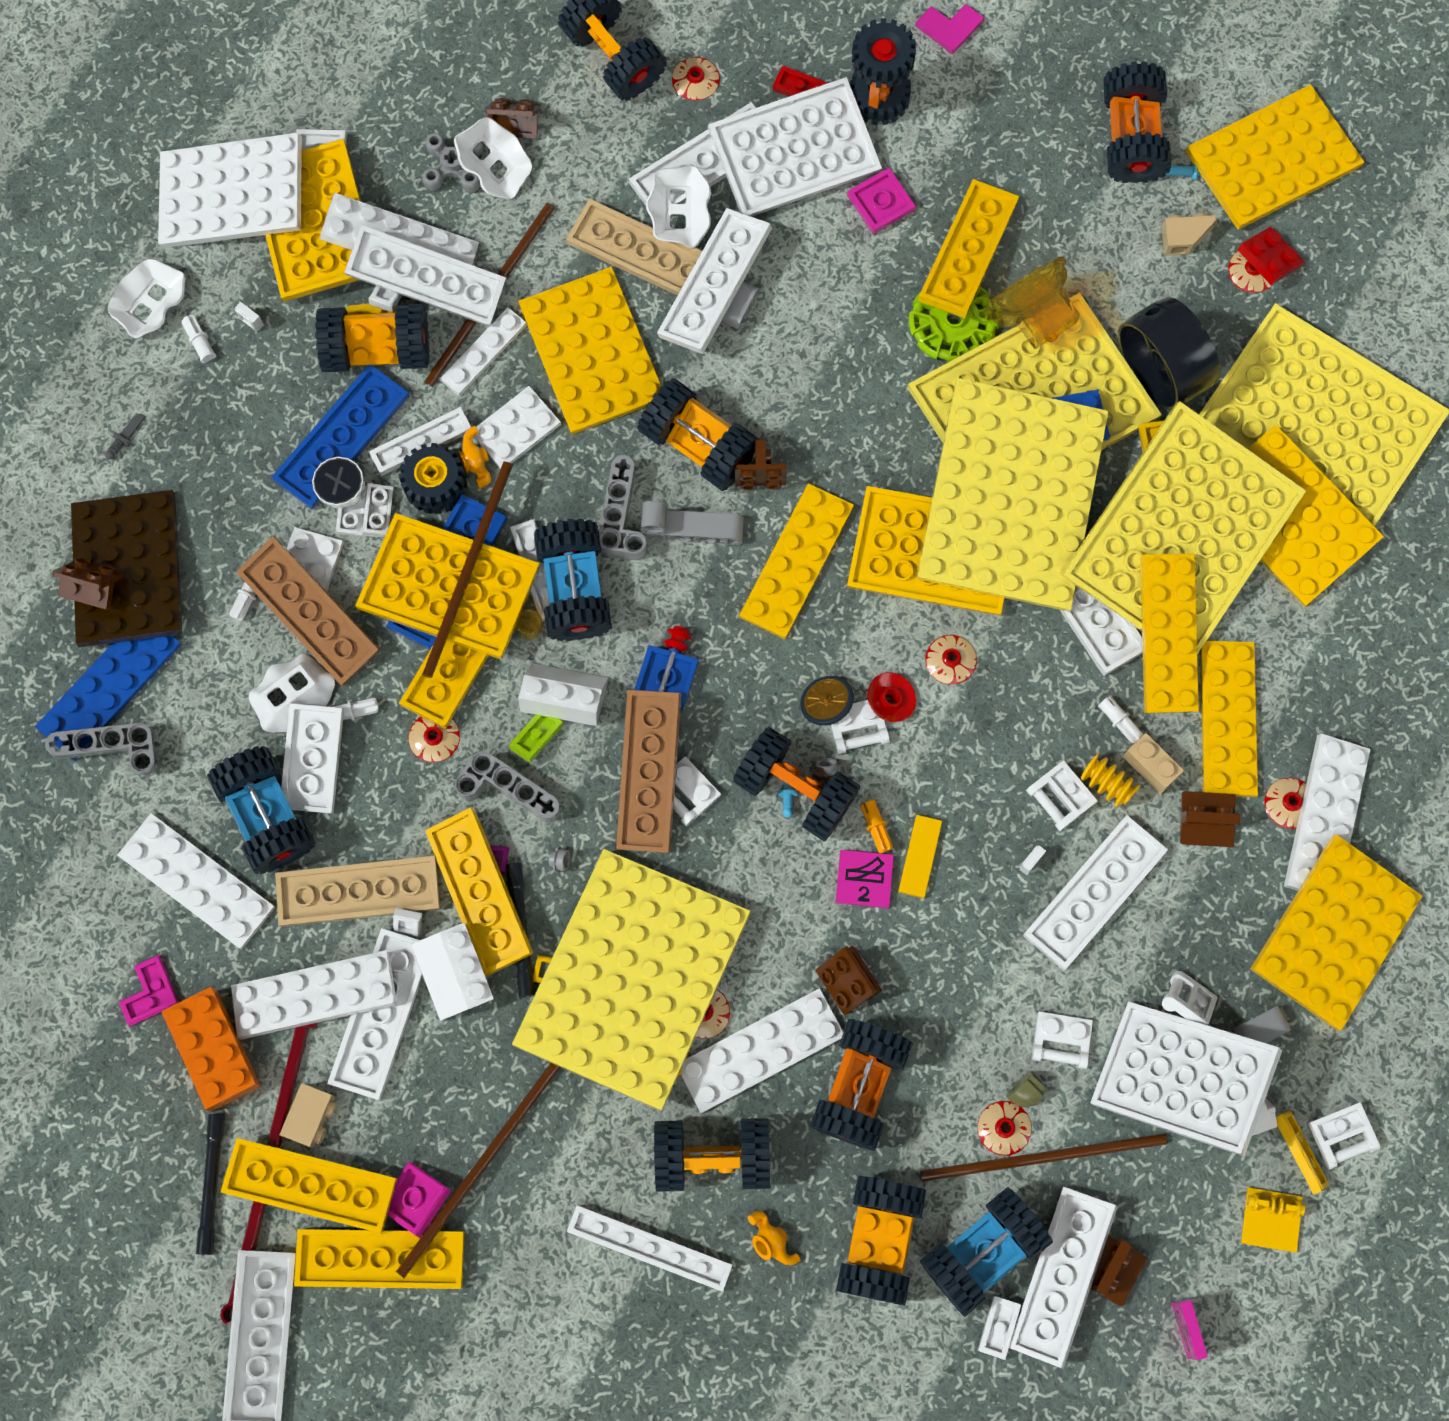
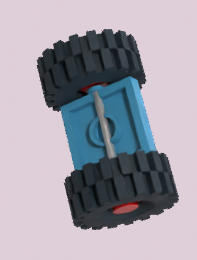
(572, 580)
(260, 809)
(986, 1251)

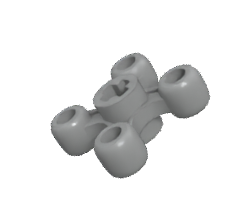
(446, 168)

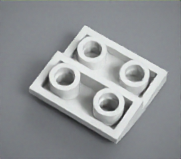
(368, 514)

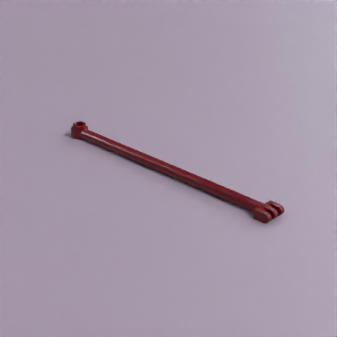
(274, 1140)

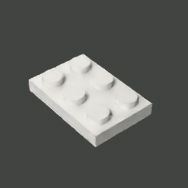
(516, 427)
(316, 554)

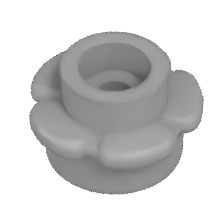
(826, 768)
(559, 859)

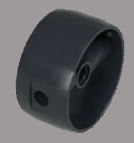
(1169, 352)

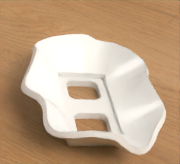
(503, 147)
(695, 209)
(134, 291)
(316, 692)

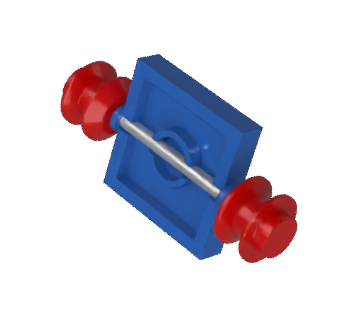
(667, 669)

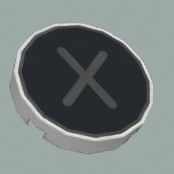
(338, 482)

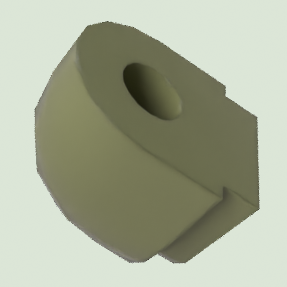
(1027, 1091)

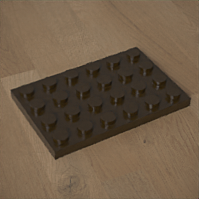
(141, 541)

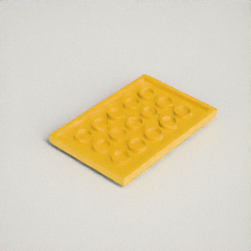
(1274, 156)
(299, 257)
(591, 350)
(1323, 530)
(890, 553)
(418, 576)
(1336, 932)

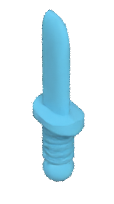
(1176, 170)
(788, 794)

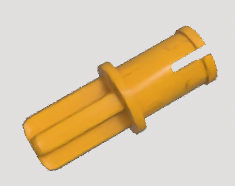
(876, 826)

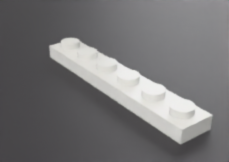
(649, 1248)

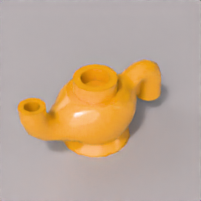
(474, 458)
(770, 1240)

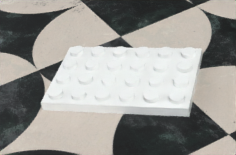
(794, 147)
(230, 190)
(1186, 1078)

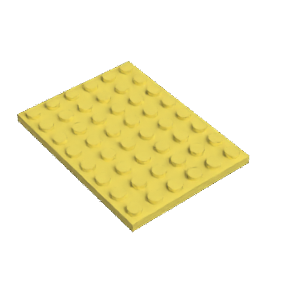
(1074, 363)
(1332, 404)
(1012, 494)
(1185, 497)
(632, 979)

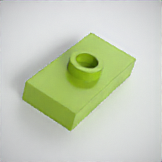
(535, 736)

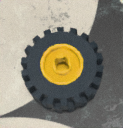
(433, 478)

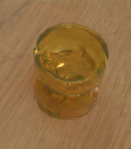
(529, 620)

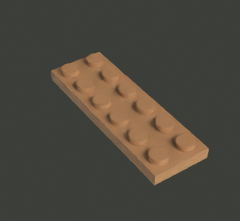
(308, 610)
(648, 771)

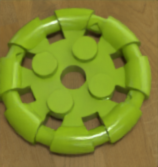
(950, 333)

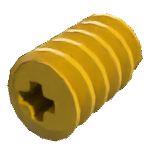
(1109, 781)

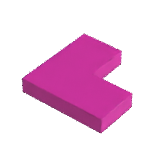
(953, 32)
(156, 994)

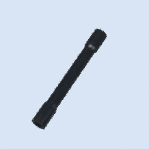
(516, 885)
(206, 1230)

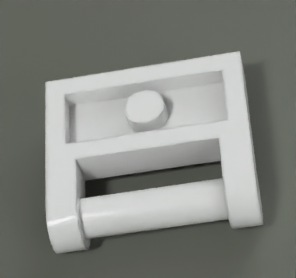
(858, 718)
(695, 788)
(1068, 790)
(1198, 1002)
(1065, 1031)
(1341, 1126)

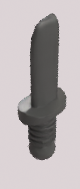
(125, 435)

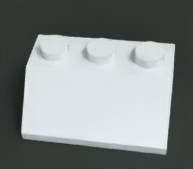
(562, 694)
(452, 971)

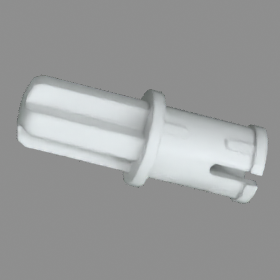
(198, 338)
(242, 602)
(359, 708)
(1120, 719)

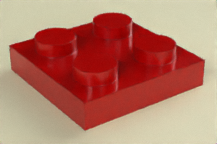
(1270, 255)

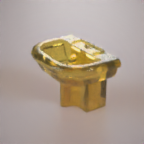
(1036, 305)

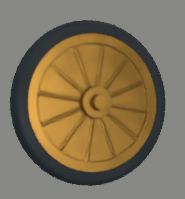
(827, 700)

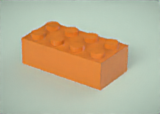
(211, 1049)

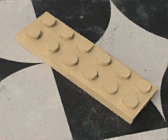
(632, 247)
(357, 891)

